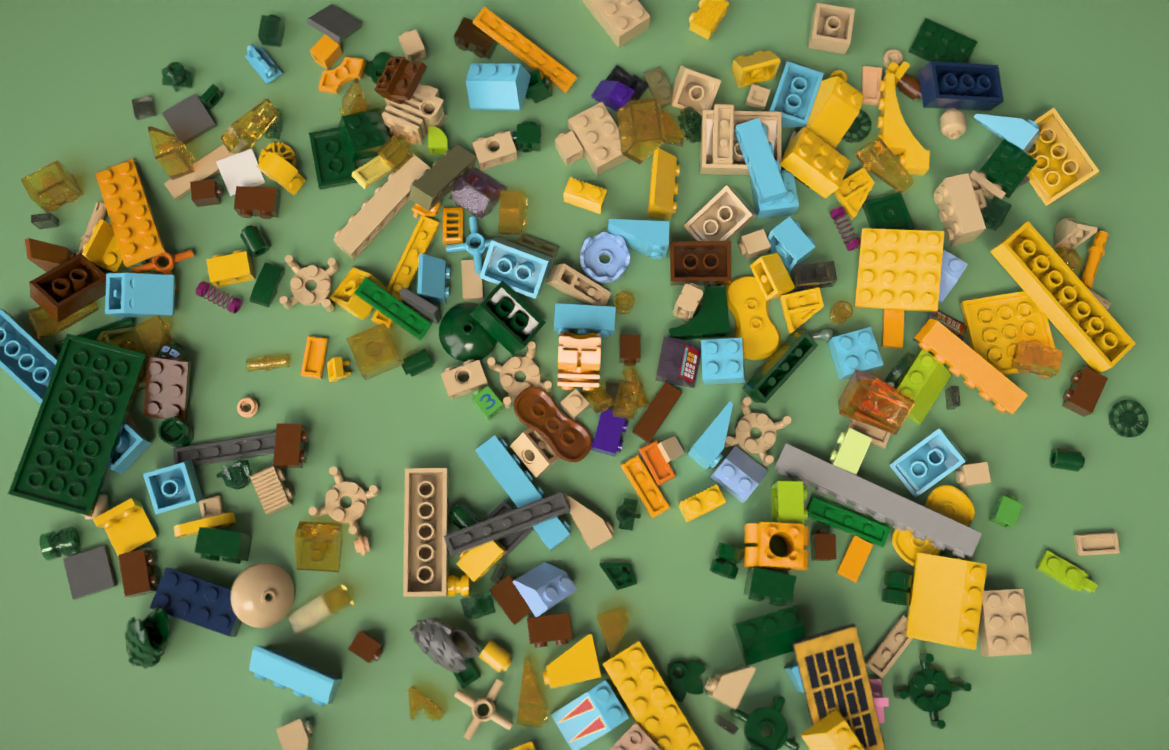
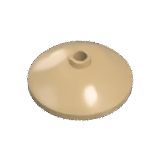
(250, 592)

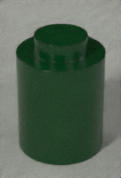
(254, 241)
(417, 363)
(1066, 459)
(462, 516)

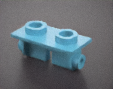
(262, 63)

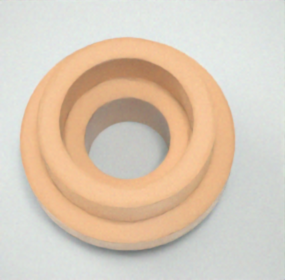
(243, 403)
(361, 545)

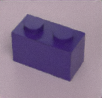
(608, 434)

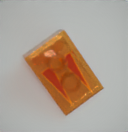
(874, 402)

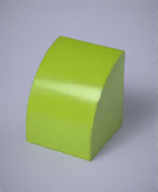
(437, 141)

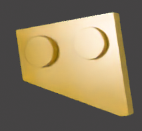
(854, 191)
(800, 307)

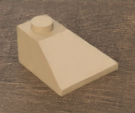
(694, 89)

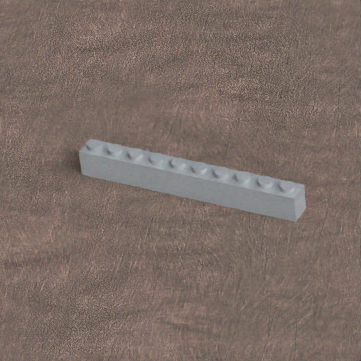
(878, 501)

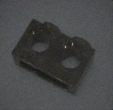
(813, 275)

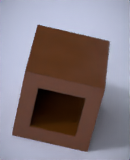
(206, 192)
(629, 349)
(823, 546)
(366, 647)

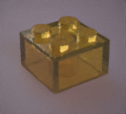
(52, 187)
(374, 351)

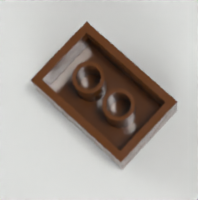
(700, 263)
(68, 287)

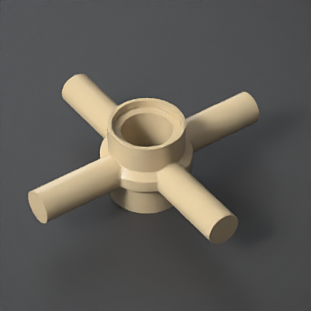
(479, 718)

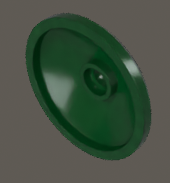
(462, 344)

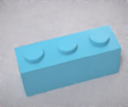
(584, 319)

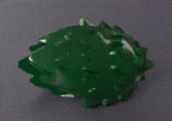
(147, 638)

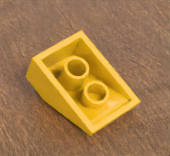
(834, 110)

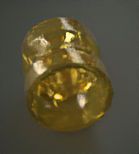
(843, 309)

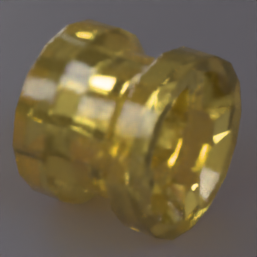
(621, 299)

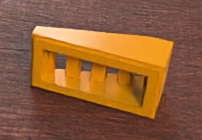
(453, 240)

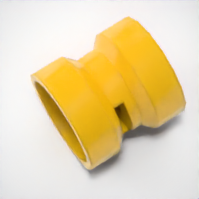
(458, 585)

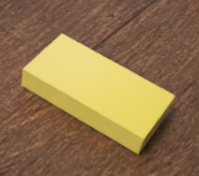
(371, 172)

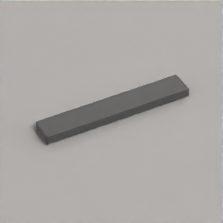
(226, 450)
(507, 524)

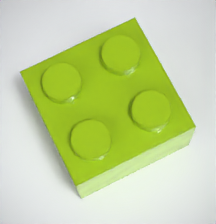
(788, 502)

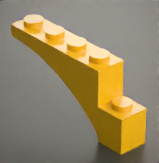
(896, 133)

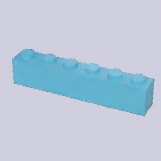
(519, 488)

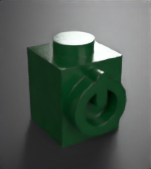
(539, 87)
(527, 136)

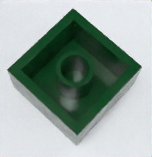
(363, 134)
(1008, 167)
(223, 544)
(769, 585)

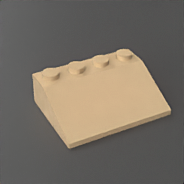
(773, 125)

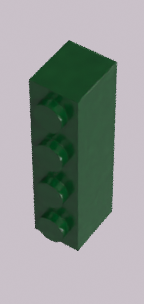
(780, 366)

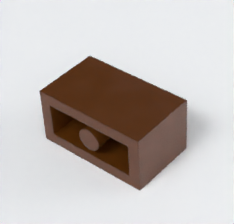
(257, 202)
(1084, 391)
(290, 445)
(138, 573)
(510, 600)
(549, 628)

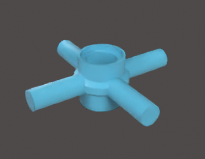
(473, 238)

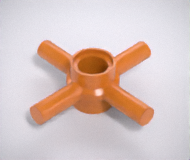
(165, 270)

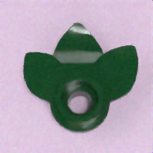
(376, 67)
(688, 681)

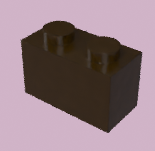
(473, 39)

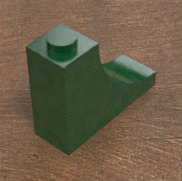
(710, 321)

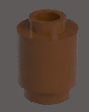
(910, 86)

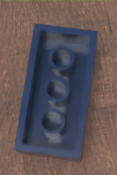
(960, 86)
(197, 602)

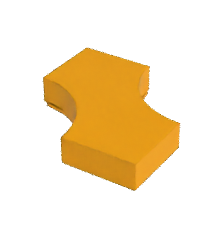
(335, 79)

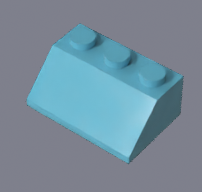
(497, 86)
(796, 94)

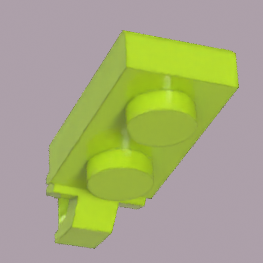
(1065, 573)

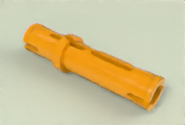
(1096, 252)

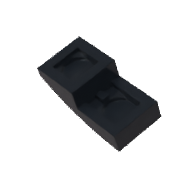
(632, 82)

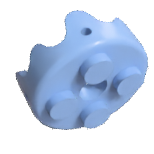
(609, 245)

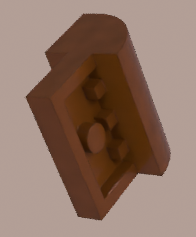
(400, 79)

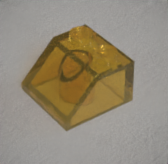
(171, 153)
(318, 546)

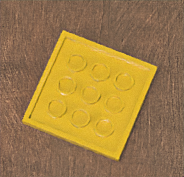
(900, 269)
(1002, 322)

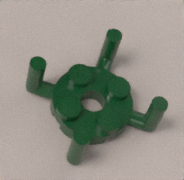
(941, 696)
(774, 718)

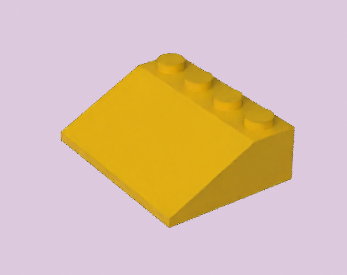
(1060, 160)
(946, 600)

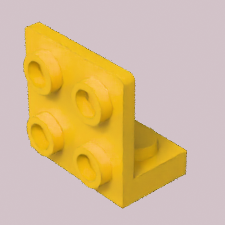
(103, 248)
(127, 526)

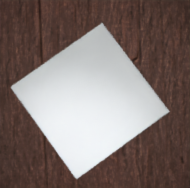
(240, 171)

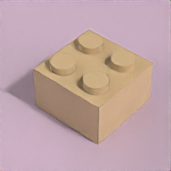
(831, 28)

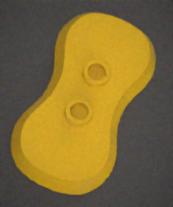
(752, 318)
(946, 501)

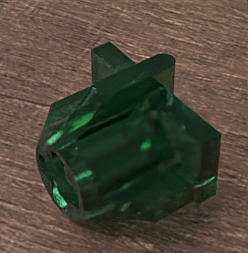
(177, 76)
(275, 128)
(236, 475)
(627, 513)

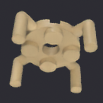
(303, 277)
(517, 365)
(764, 425)
(337, 493)

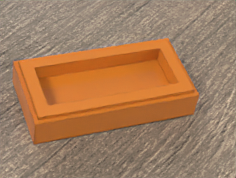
(656, 463)

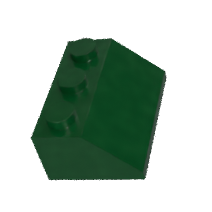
(508, 318)
(769, 635)

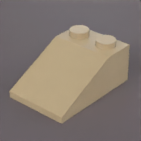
(721, 217)

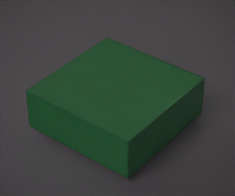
(211, 96)
(468, 675)

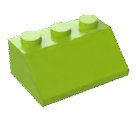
(923, 383)

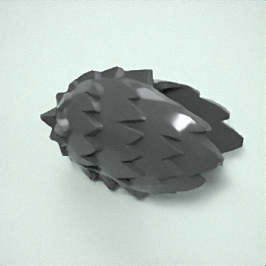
(444, 643)

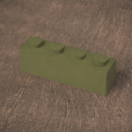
(441, 178)

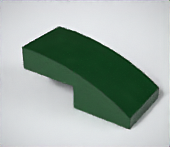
(266, 285)

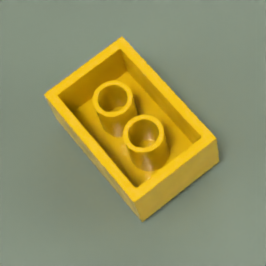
(815, 162)

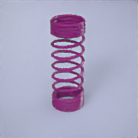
(836, 214)
(202, 289)

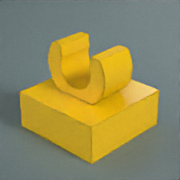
(898, 71)
(335, 369)

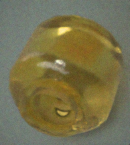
(1071, 258)

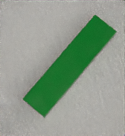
(392, 308)
(847, 522)

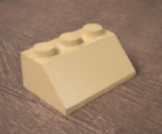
(729, 685)

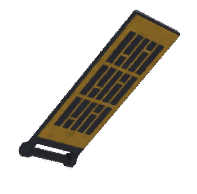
(838, 680)

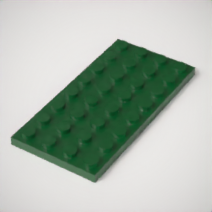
(78, 425)

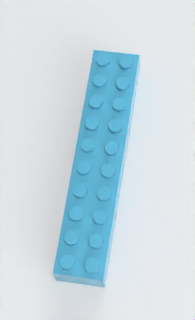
(32, 366)

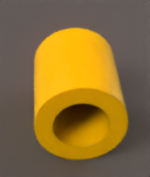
(496, 656)

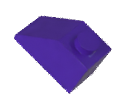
(613, 94)

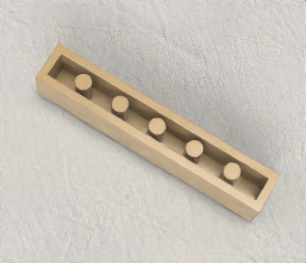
(380, 209)

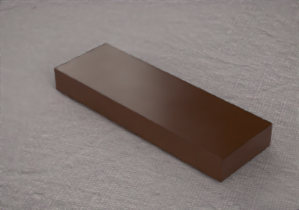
(657, 412)

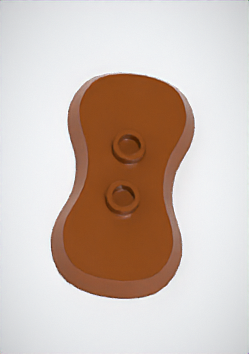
(539, 412)

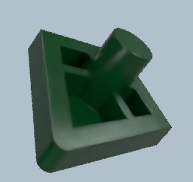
(619, 574)

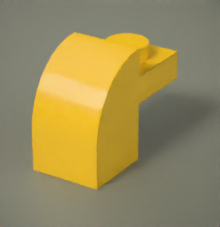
(282, 172)

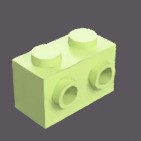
(850, 451)

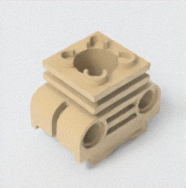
(413, 116)

